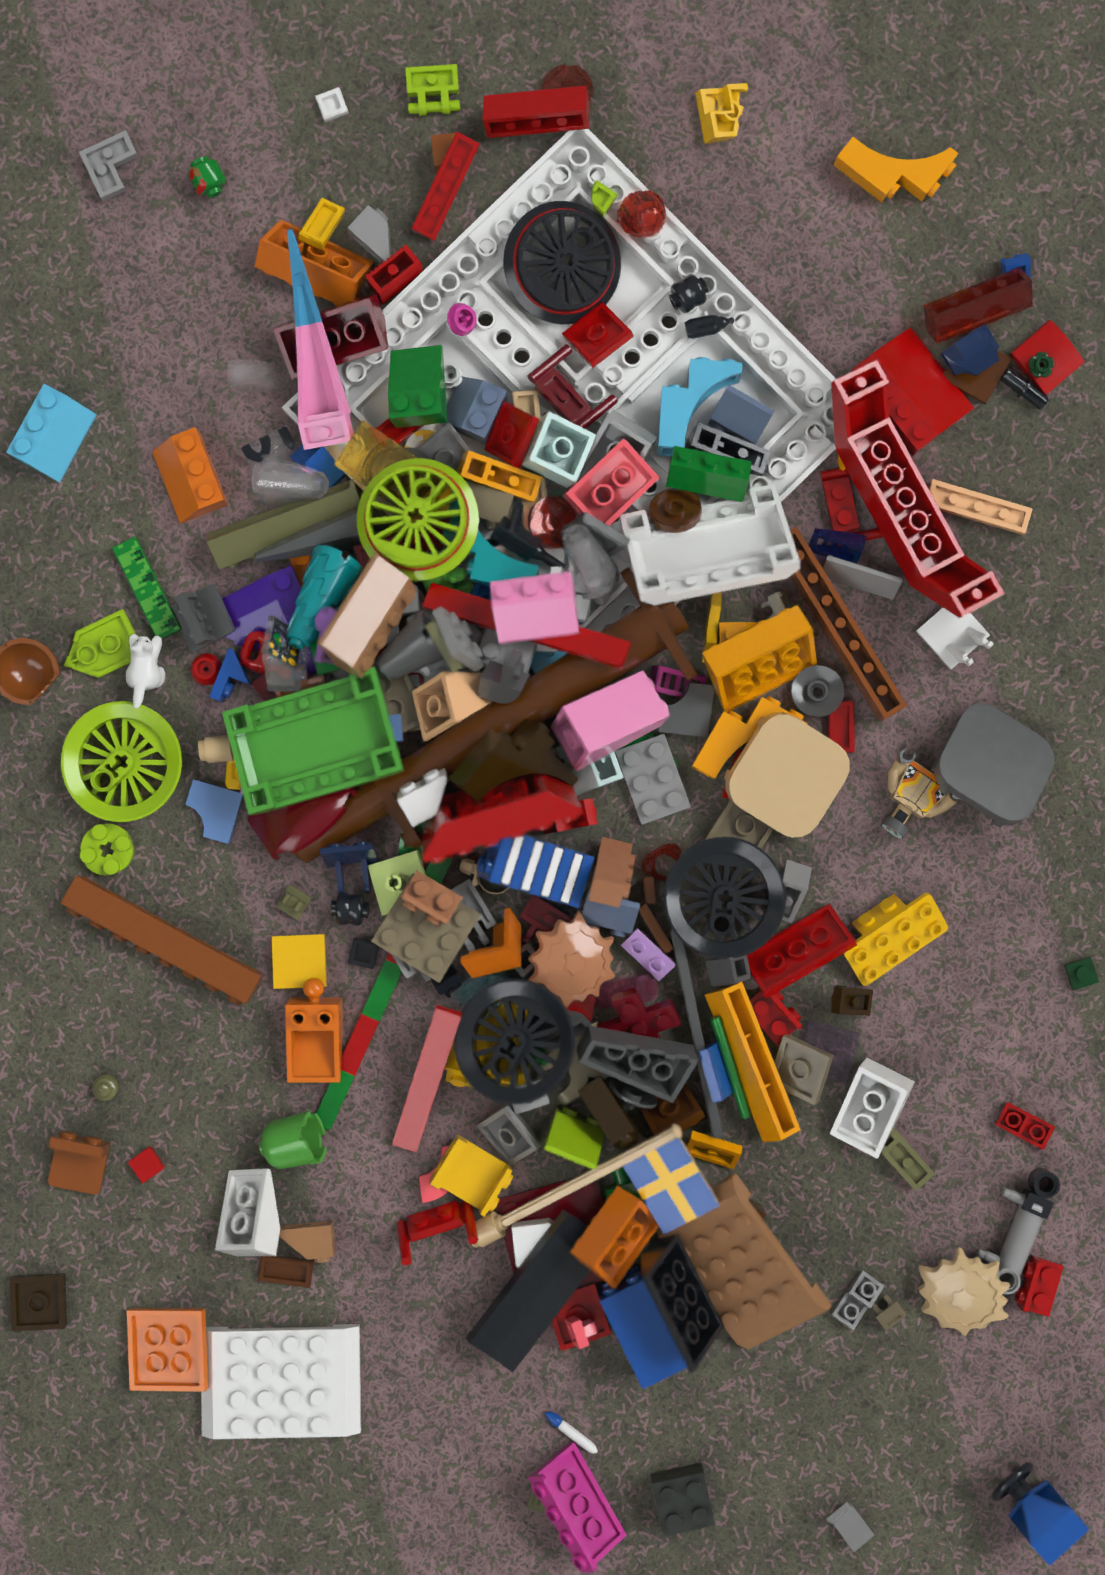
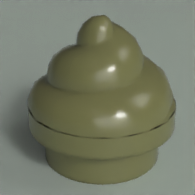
(105, 1087)

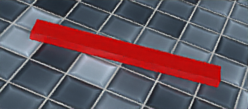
(479, 612)

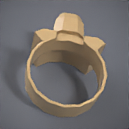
(468, 866)

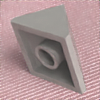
(509, 1134)

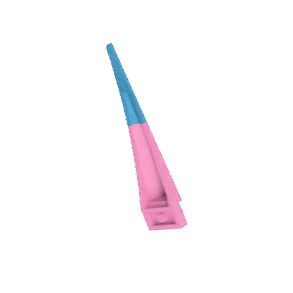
(321, 396)

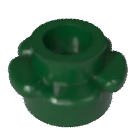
(1036, 370)

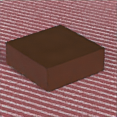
(648, 890)

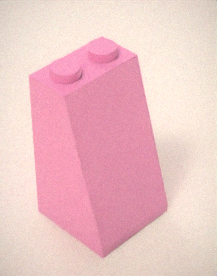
(609, 719)

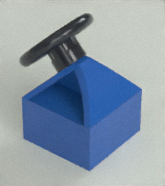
(1041, 1514)

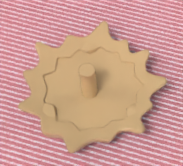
(963, 1293)

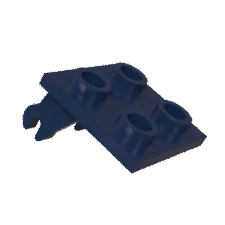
(361, 852)

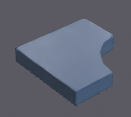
(217, 809)

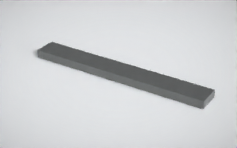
(696, 1030)

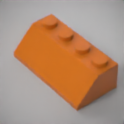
(332, 272)

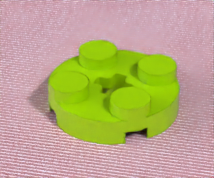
(92, 851)

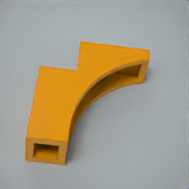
(884, 175)
(731, 733)

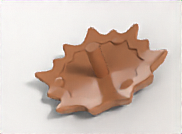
(572, 960)

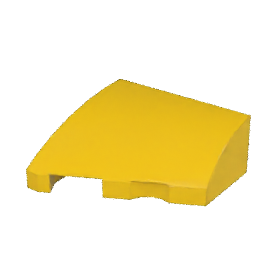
(723, 122)

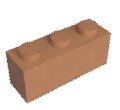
(612, 872)

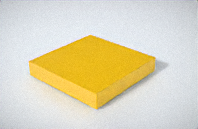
(298, 959)

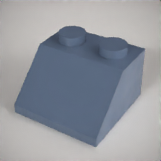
(475, 408)
(740, 415)
(619, 920)

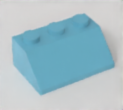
(51, 433)

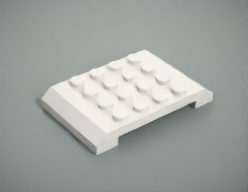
(725, 551)
(282, 1382)

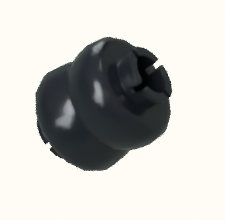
(688, 293)
(349, 909)

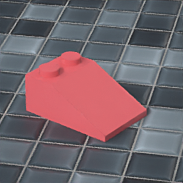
(612, 484)

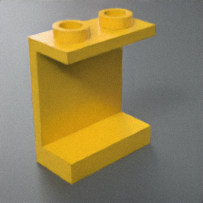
(472, 1174)

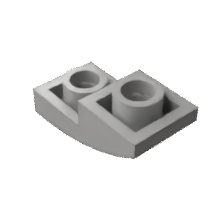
(856, 1300)

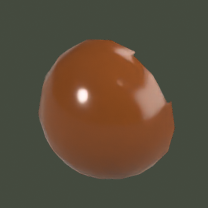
(26, 670)

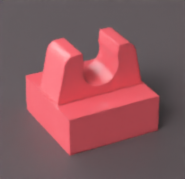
(580, 1330)

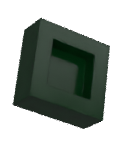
(1081, 973)

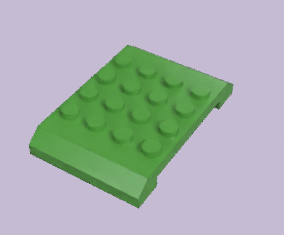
(313, 742)

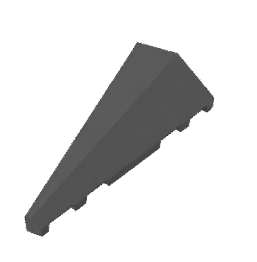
(337, 533)

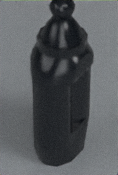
(706, 325)

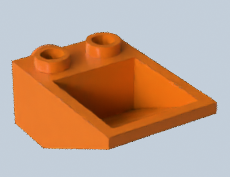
(314, 1042)

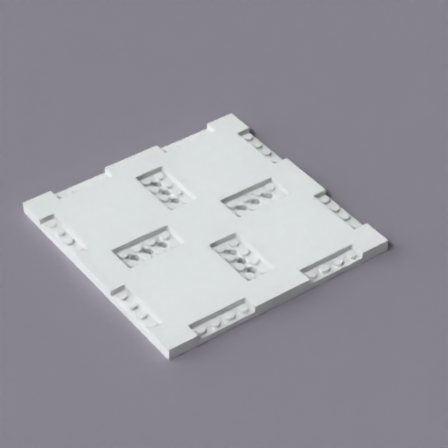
(471, 272)

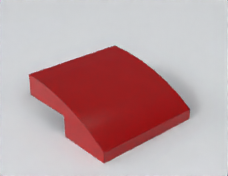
(1056, 345)

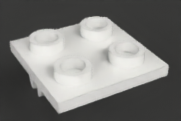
(953, 637)

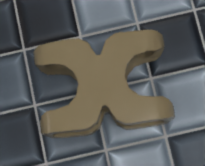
(578, 1073)

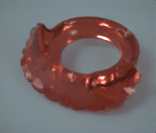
(649, 862)

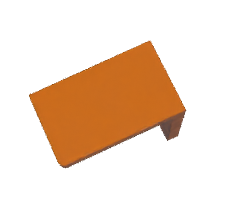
(504, 953)

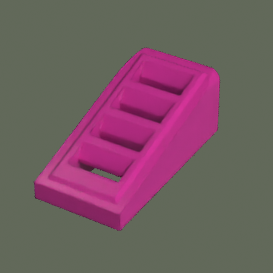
(656, 676)

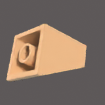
(447, 701)

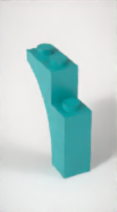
(490, 563)

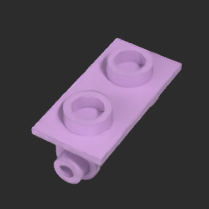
(648, 954)

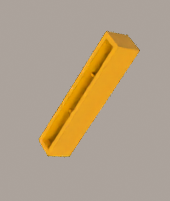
(754, 1063)

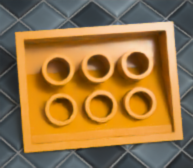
(760, 658)

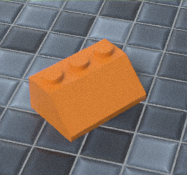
(189, 475)
(615, 1237)

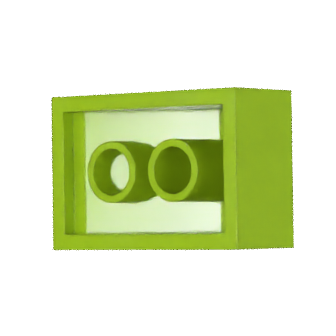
(574, 1137)

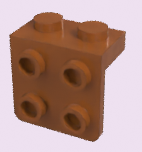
(78, 1162)

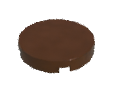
(675, 510)

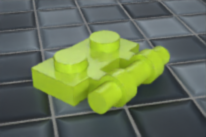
(432, 81)

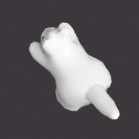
(143, 670)

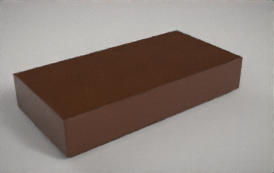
(655, 928)
(286, 1271)

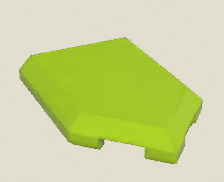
(102, 646)

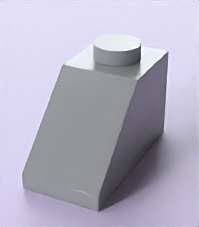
(372, 233)
(796, 882)

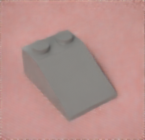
(611, 432)

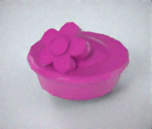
(461, 319)

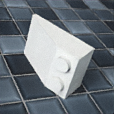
(871, 1107)
(249, 1215)

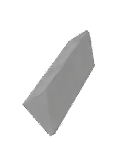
(861, 577)

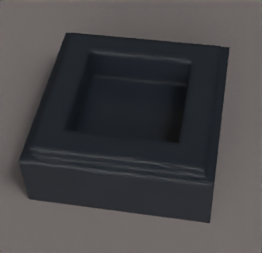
(363, 953)

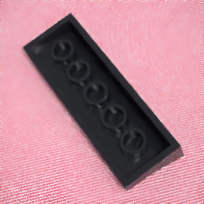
(532, 1295)

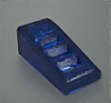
(852, 540)

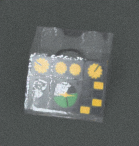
(282, 662)

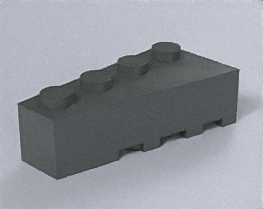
(639, 1060)

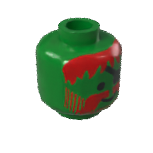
(206, 177)

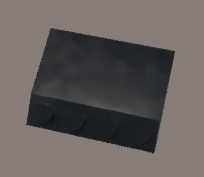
(680, 1298)

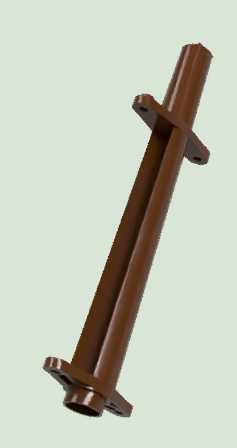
(568, 679)

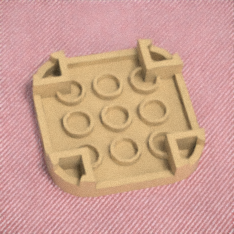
(787, 775)

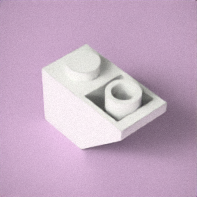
(423, 798)

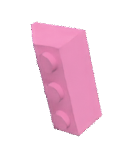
(534, 607)

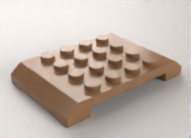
(747, 1269)

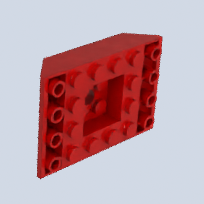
(503, 812)

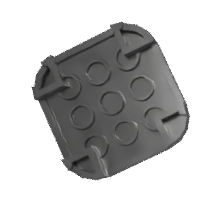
(994, 764)

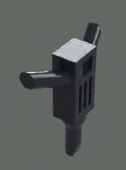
(519, 540)

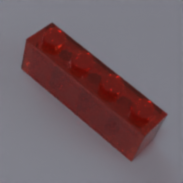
(978, 305)

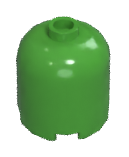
(293, 1141)

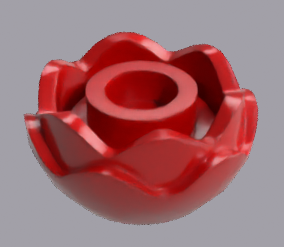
(198, 665)

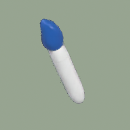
(556, 1421)

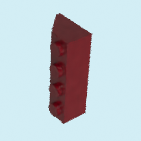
(351, 328)

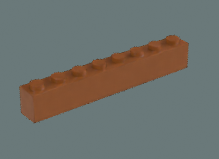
(844, 633)
(162, 939)

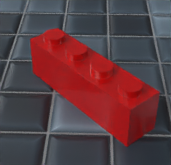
(536, 111)

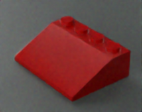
(918, 392)

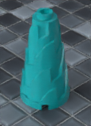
(325, 585)

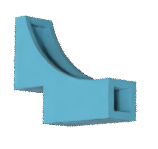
(680, 403)

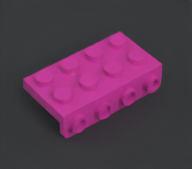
(577, 1507)

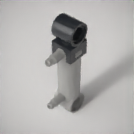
(1032, 1209)

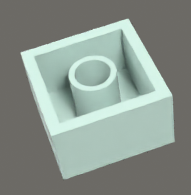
(558, 449)

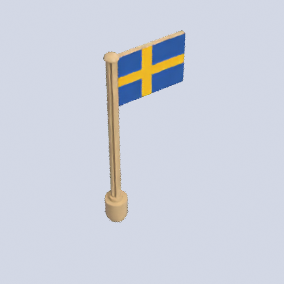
(660, 1172)

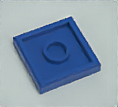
(715, 1072)

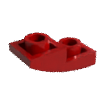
(1025, 1125)

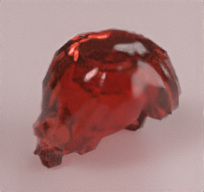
(642, 214)

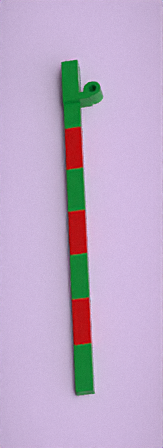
(369, 1021)

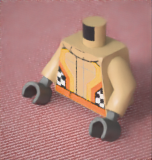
(915, 789)

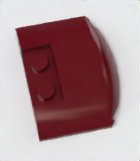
(299, 824)

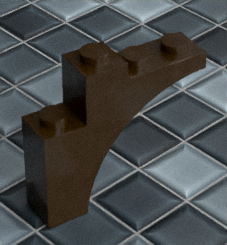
(504, 757)

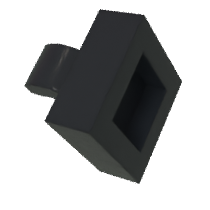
(449, 980)

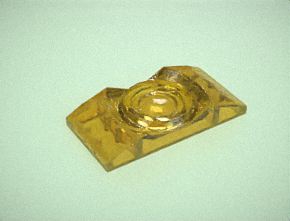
(373, 451)

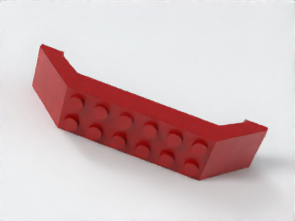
(901, 498)

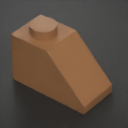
(311, 1239)

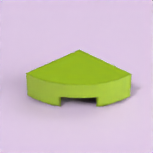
(602, 198)

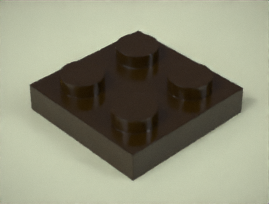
(38, 1302)

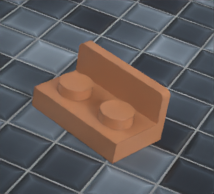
(430, 898)

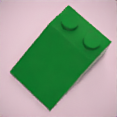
(417, 387)

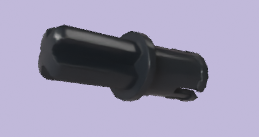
(1024, 388)

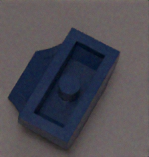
(972, 353)

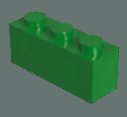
(708, 473)

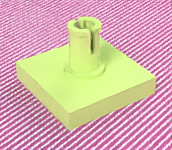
(391, 877)

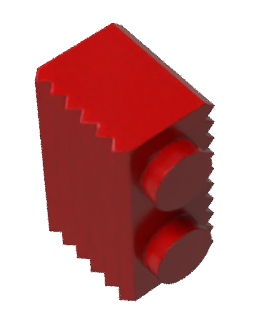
(394, 274)

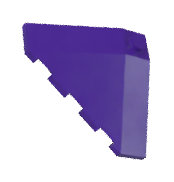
(266, 597)

